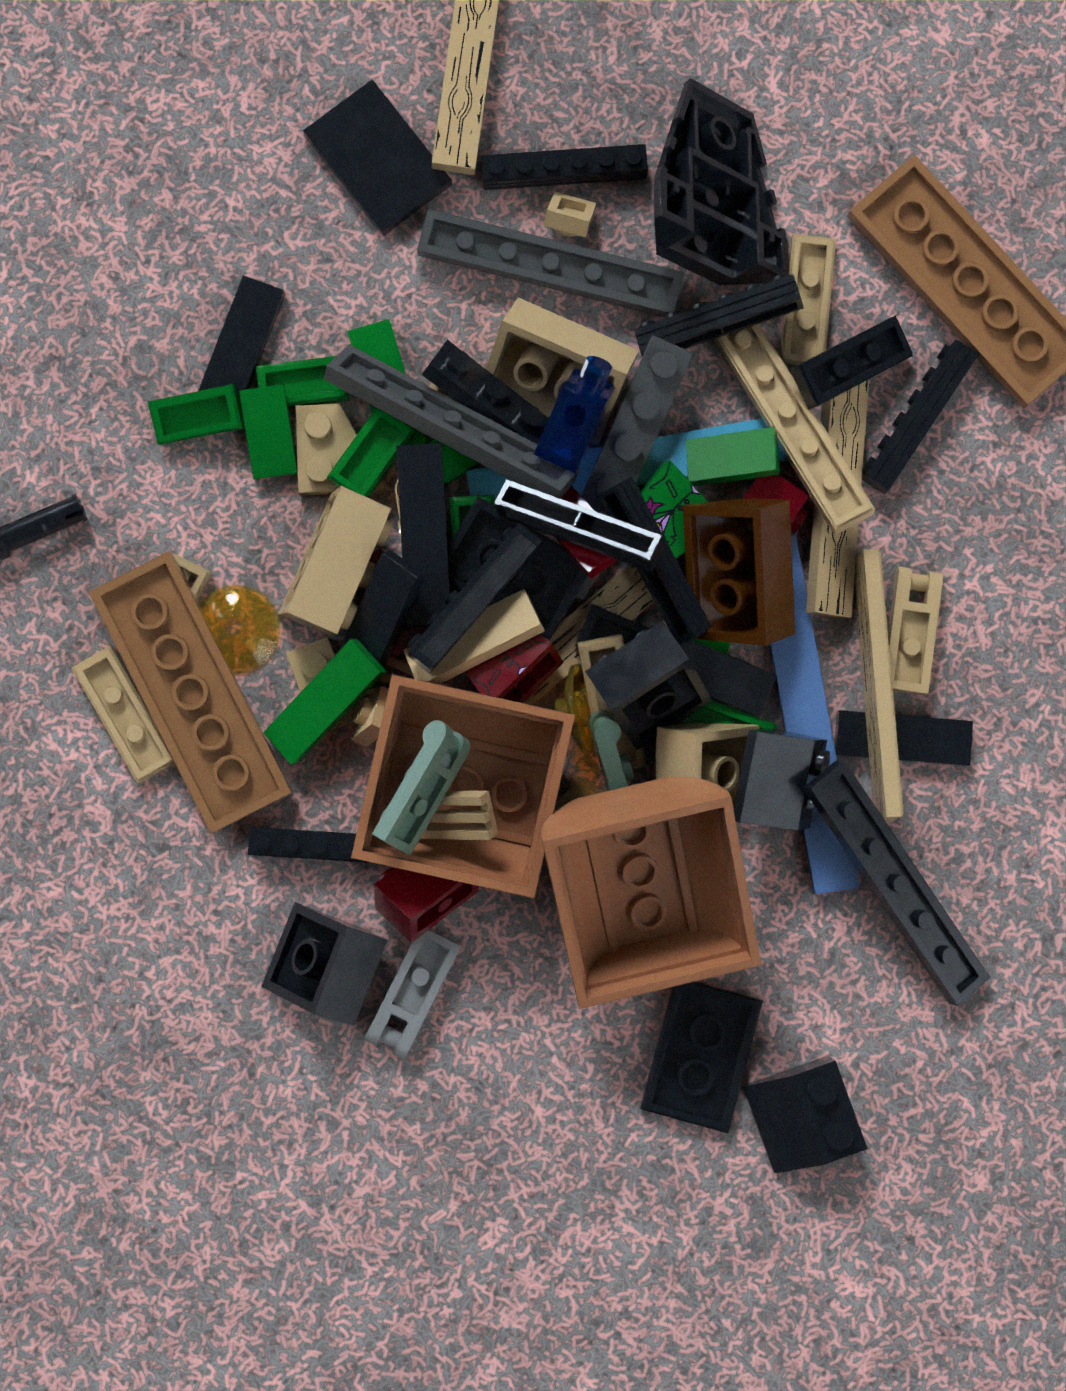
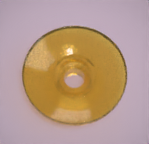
(259, 625)
(576, 703)

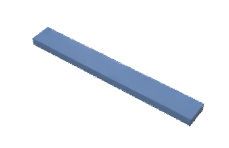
(806, 713)

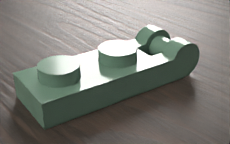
(605, 734)
(423, 787)

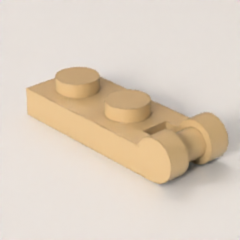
(913, 630)

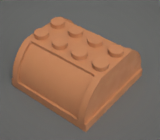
(512, 754)
(649, 888)

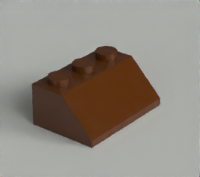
(741, 568)

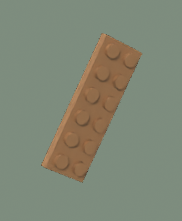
(966, 279)
(191, 692)

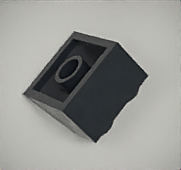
(649, 684)
(773, 779)
(324, 964)
(805, 1116)

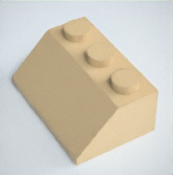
(542, 349)
(337, 562)

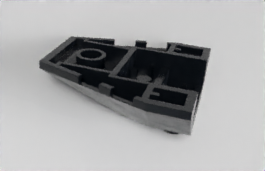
(713, 196)

